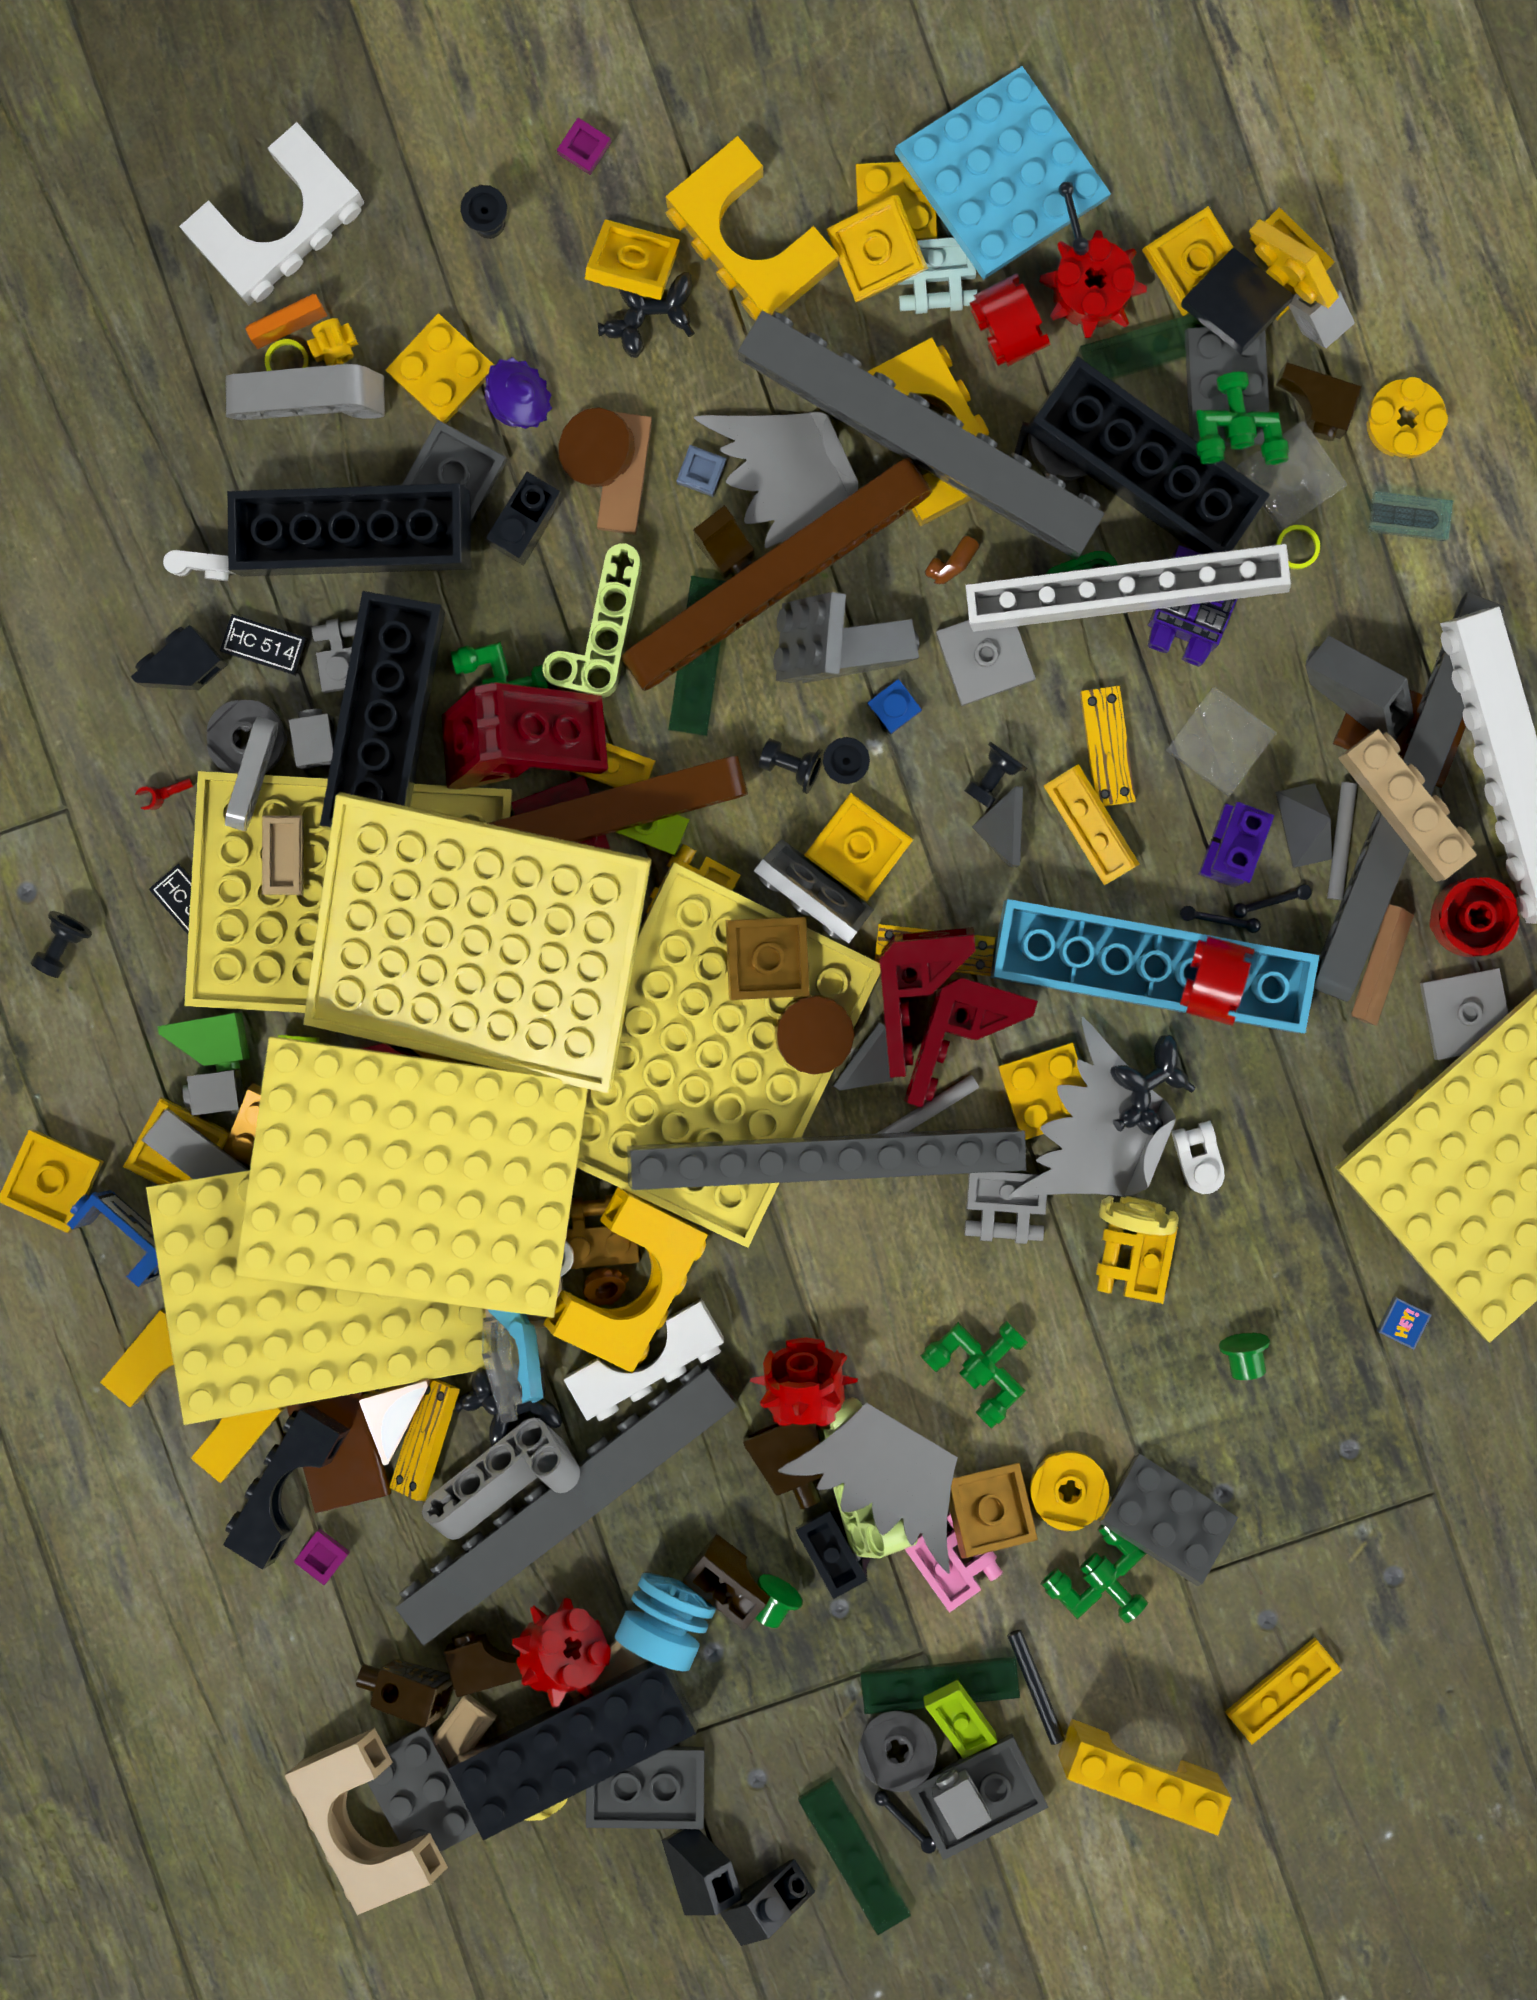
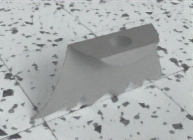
(791, 464)
(1093, 1151)
(891, 1469)

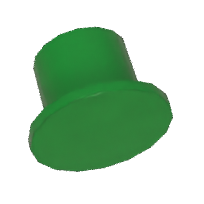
(1245, 1354)
(782, 1600)

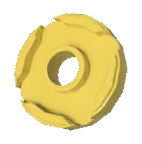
(1138, 1215)

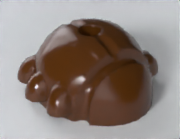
(604, 1286)

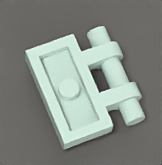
(944, 263)

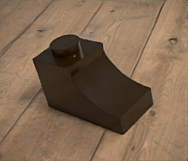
(1324, 399)
(724, 543)
(724, 1582)
(478, 1664)

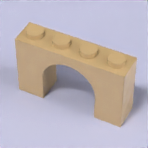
(366, 1871)

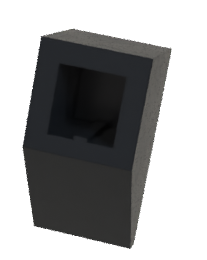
(524, 518)
(183, 663)
(700, 1873)
(768, 1903)

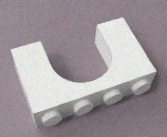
(256, 266)

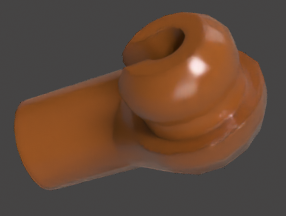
(956, 563)

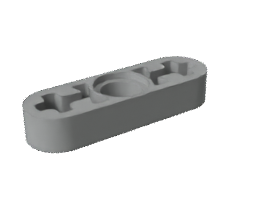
(251, 773)

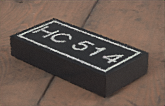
(263, 644)
(175, 894)

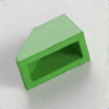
(211, 1040)

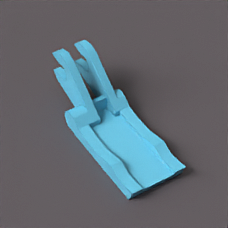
(526, 1340)

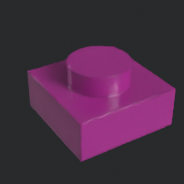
(584, 146)
(321, 1556)

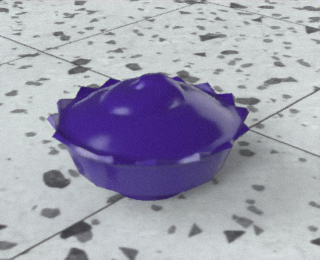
(517, 394)

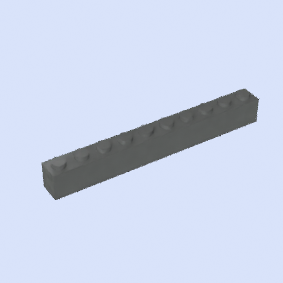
(918, 433)
(825, 1158)
(552, 1516)

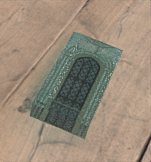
(1410, 516)

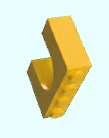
(766, 283)
(927, 374)
(625, 1332)
(145, 1363)
(1188, 1795)

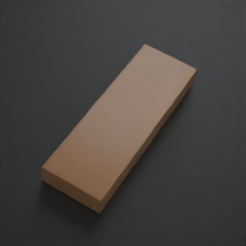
(622, 498)
(1382, 965)

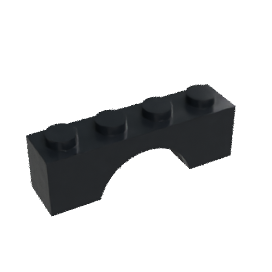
(261, 1527)

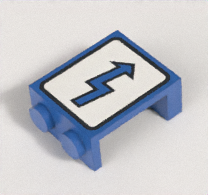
(126, 1219)

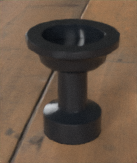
(484, 210)
(846, 760)
(1002, 764)
(805, 768)
(65, 930)

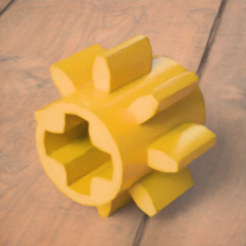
(332, 342)

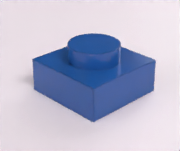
(894, 706)

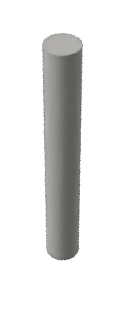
(1342, 841)
(932, 1108)

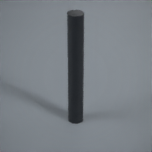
(1036, 1687)

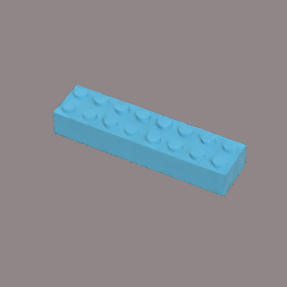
(1142, 964)

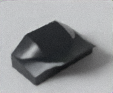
(831, 1554)

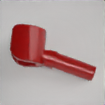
(163, 793)

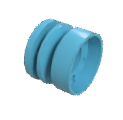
(662, 1629)

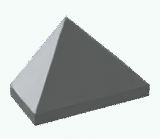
(1305, 825)
(1003, 826)
(869, 1063)

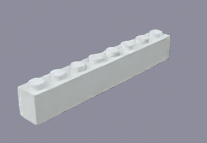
(1128, 588)
(1502, 737)

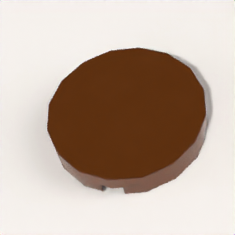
(596, 447)
(814, 1035)

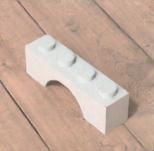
(602, 1385)

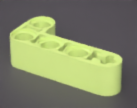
(602, 621)
(860, 1524)

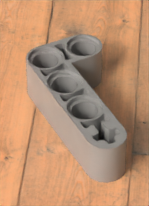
(306, 391)
(498, 1475)

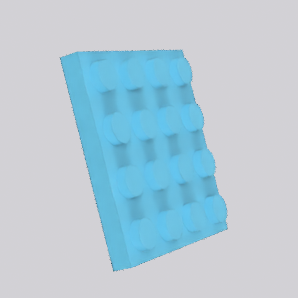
(998, 172)

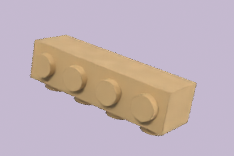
(1408, 806)

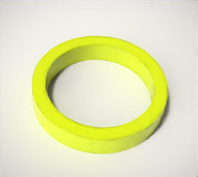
(283, 342)
(1313, 535)

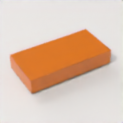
(286, 321)

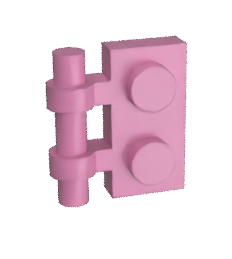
(959, 1584)

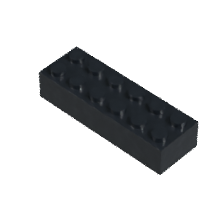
(1145, 460)
(349, 530)
(384, 701)
(572, 1747)

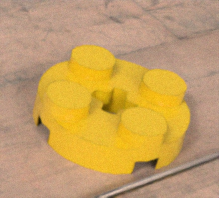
(1412, 396)
(1081, 1509)

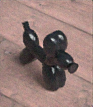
(639, 307)
(1139, 1114)
(484, 1397)

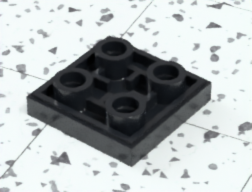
(1237, 300)

